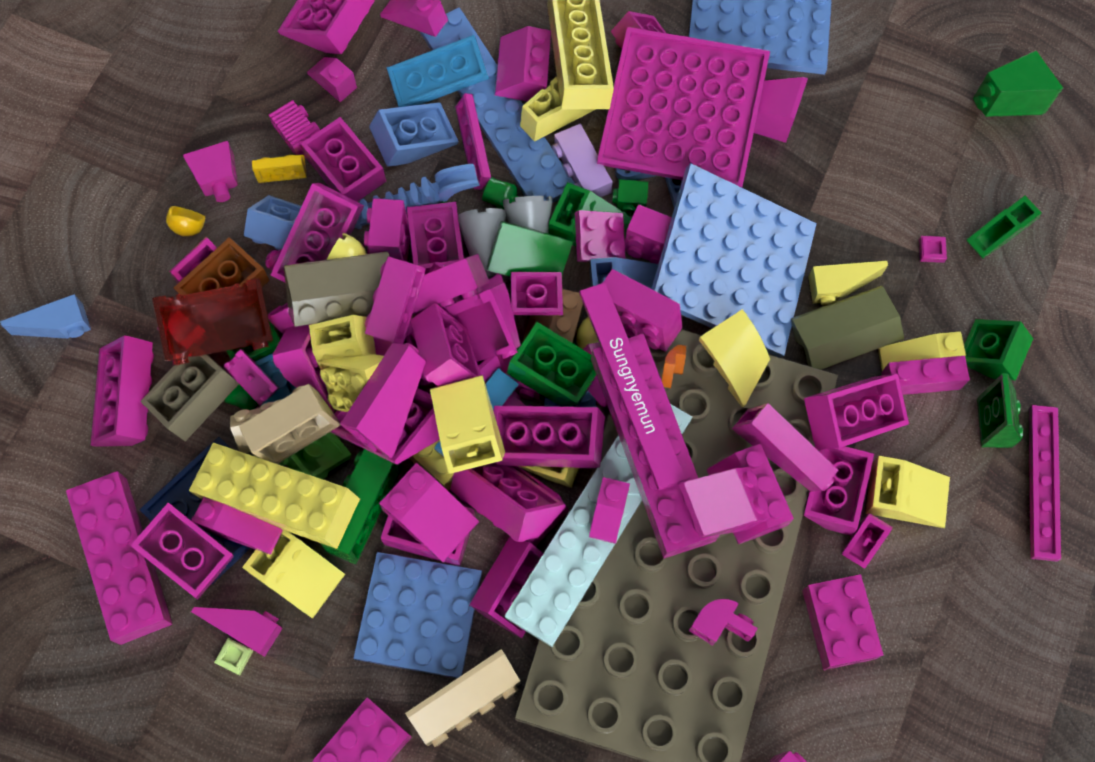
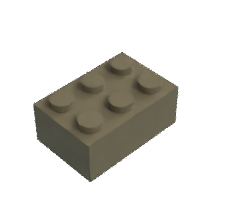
(189, 395)

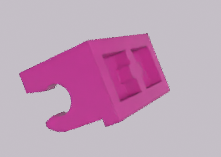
(251, 377)

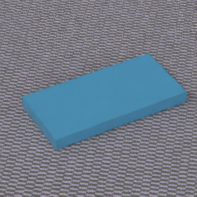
(438, 72)

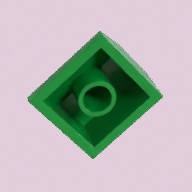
(997, 347)

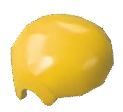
(184, 221)

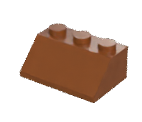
(222, 269)

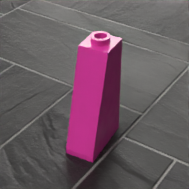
(385, 400)
(786, 447)

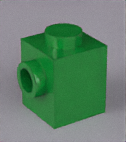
(629, 195)

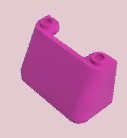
(488, 323)

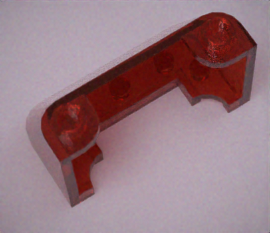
(212, 321)

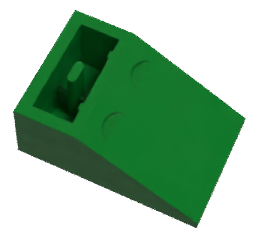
(575, 199)

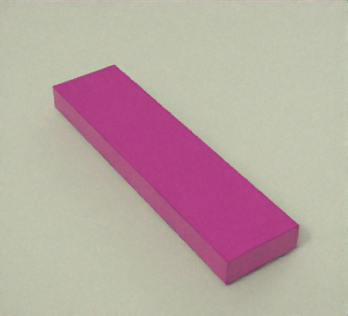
(472, 138)

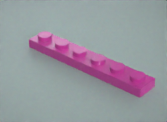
(1044, 483)

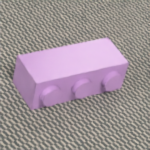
(581, 161)

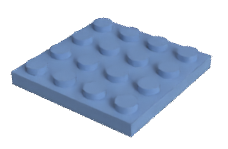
(418, 615)

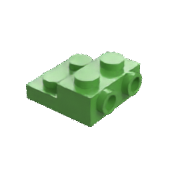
(319, 456)

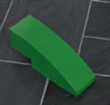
(1004, 227)

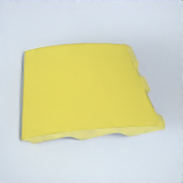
(737, 354)

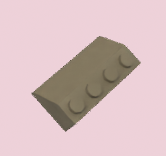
(332, 287)

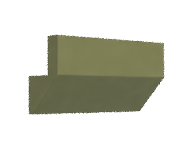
(848, 328)

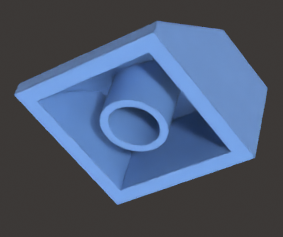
(271, 221)

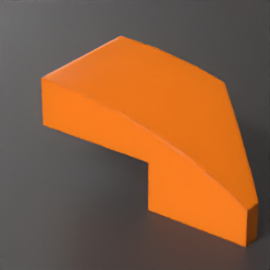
(673, 364)

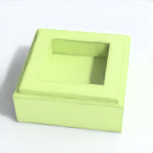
(233, 656)

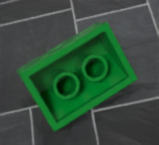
(553, 367)

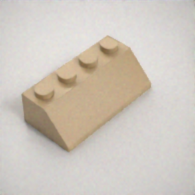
(464, 698)

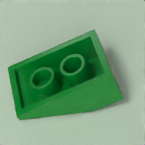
(999, 414)

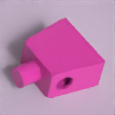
(214, 170)

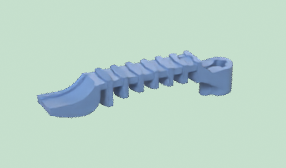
(448, 182)

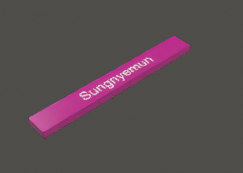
(632, 387)

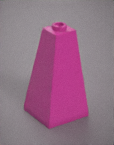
(779, 107)

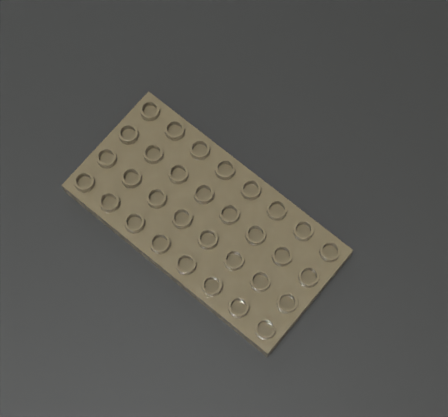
(626, 661)

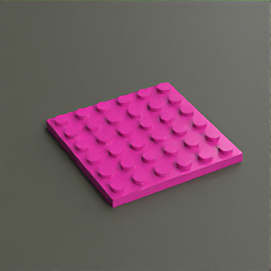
(683, 106)

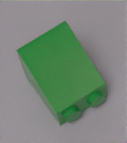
(1018, 88)

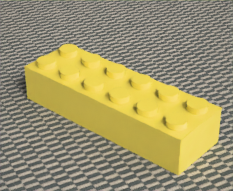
(580, 54)
(276, 494)

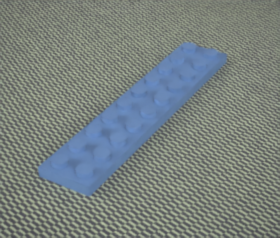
(529, 162)

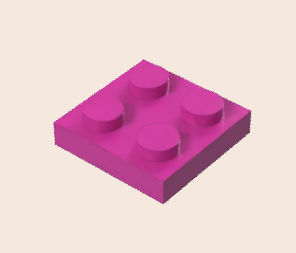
(599, 235)

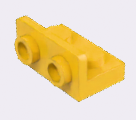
(279, 168)

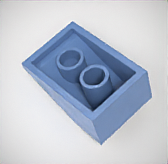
(412, 132)

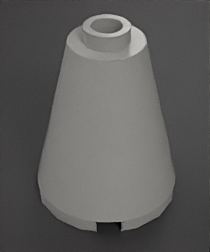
(529, 212)
(480, 231)

